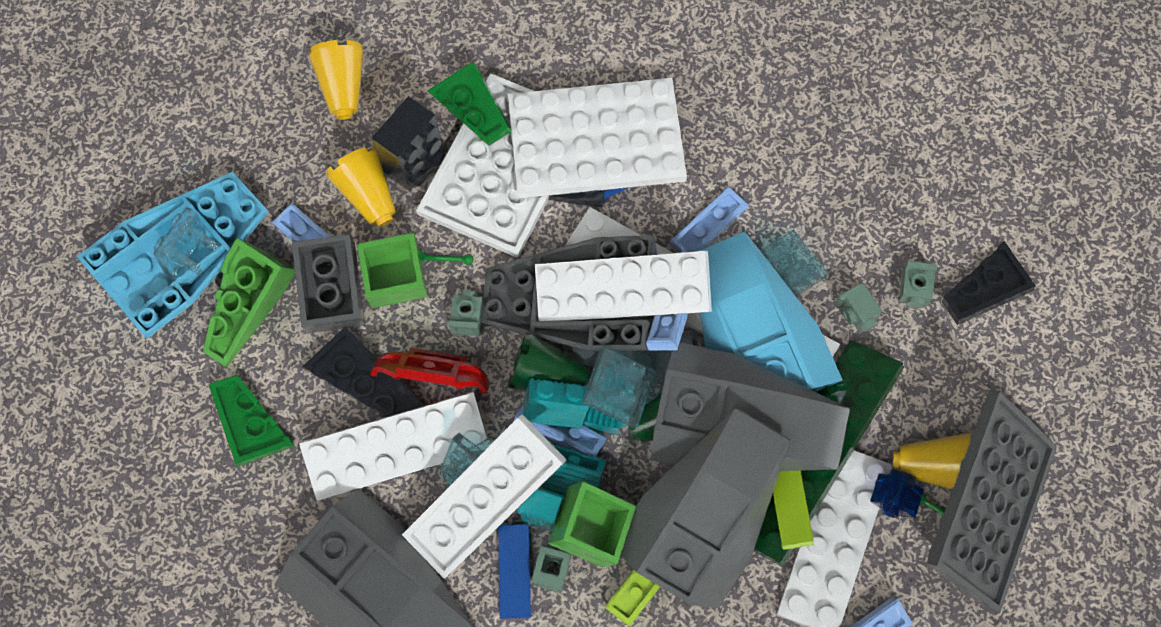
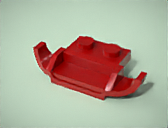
(432, 368)

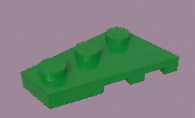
(472, 103)
(246, 423)

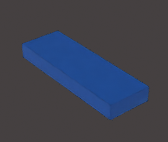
(514, 571)

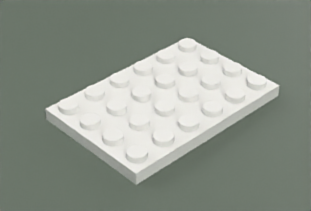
(596, 138)
(478, 186)

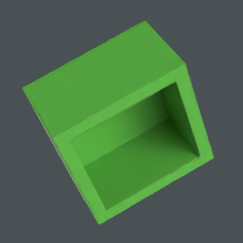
(392, 270)
(592, 524)

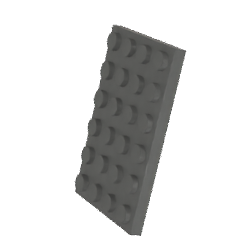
(992, 502)

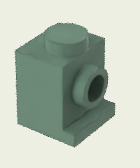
(920, 273)
(859, 307)
(469, 322)
(551, 581)

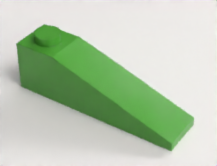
(248, 292)

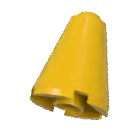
(338, 75)
(364, 185)
(933, 460)

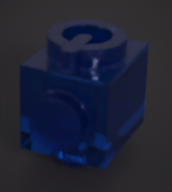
(897, 494)

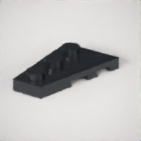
(990, 285)

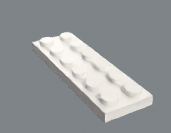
(624, 287)
(390, 445)
(484, 496)
(840, 530)

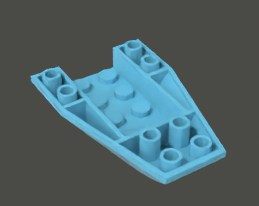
(132, 276)
(762, 318)

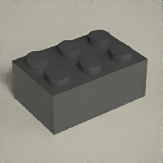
(328, 283)

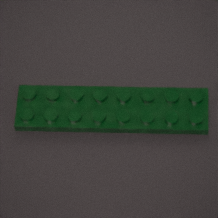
(864, 386)

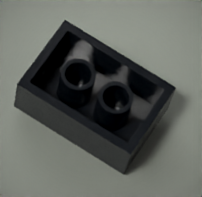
(409, 144)

